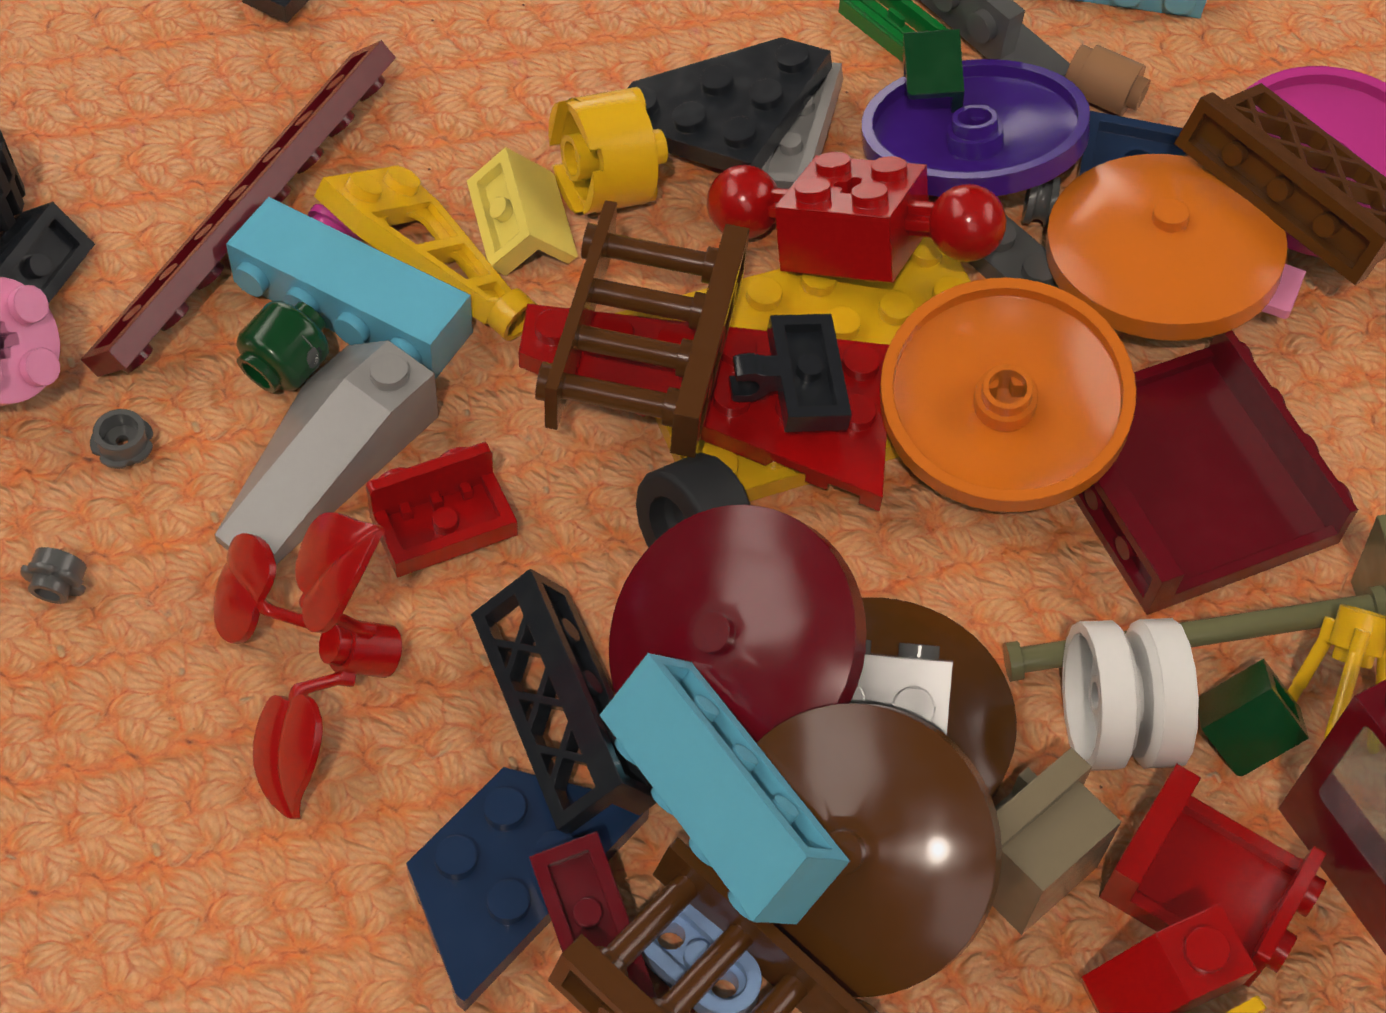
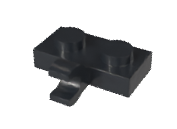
(802, 370)

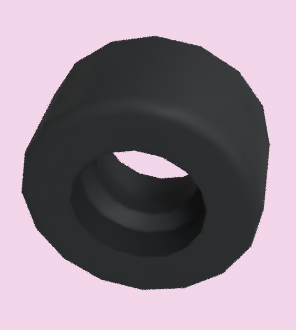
(684, 490)

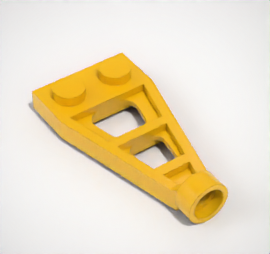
(393, 195)

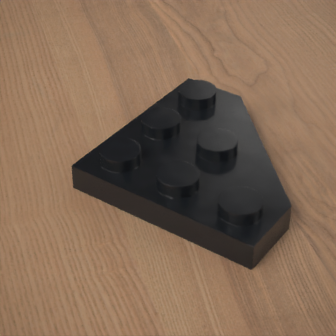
(735, 103)

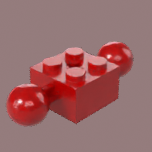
(857, 215)

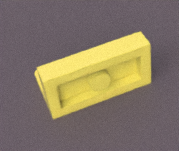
(519, 212)

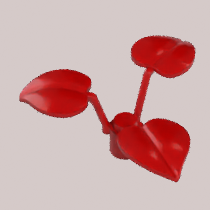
(327, 573)

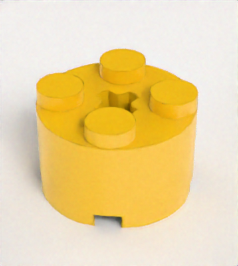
(606, 150)

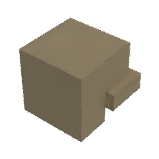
(1049, 839)

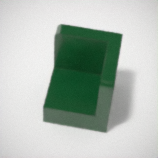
(934, 66)
(1251, 718)

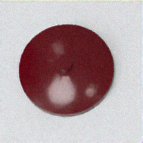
(753, 607)

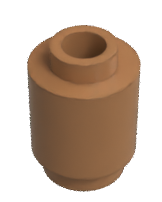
(1108, 79)

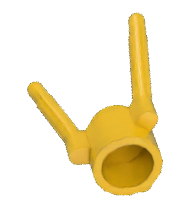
(1358, 640)

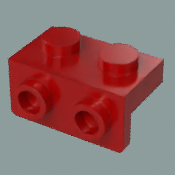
(440, 508)

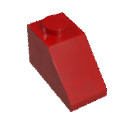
(1173, 968)

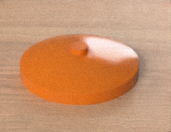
(1164, 248)
(1007, 394)

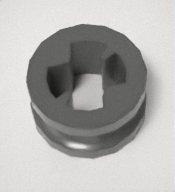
(1040, 201)

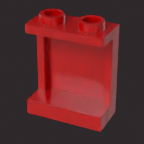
(1198, 857)

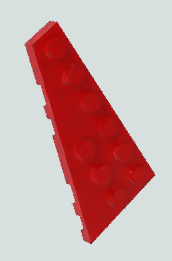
(752, 429)

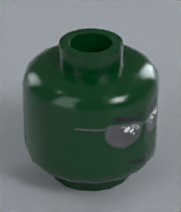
(282, 346)

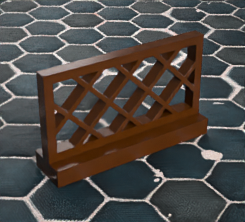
(1279, 176)

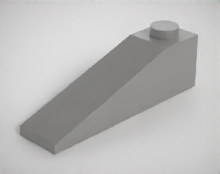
(332, 442)

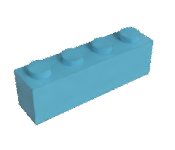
(350, 285)
(723, 791)

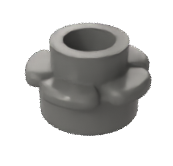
(117, 427)
(54, 575)

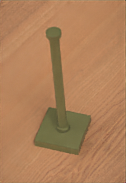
(1367, 583)

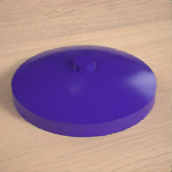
(1009, 136)

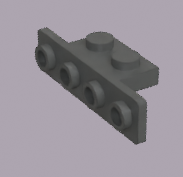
(998, 31)

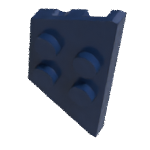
(480, 880)

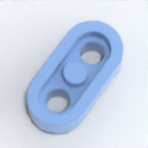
(697, 936)

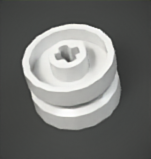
(1130, 693)

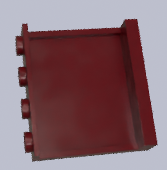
(1212, 481)

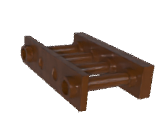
(693, 359)
(598, 976)

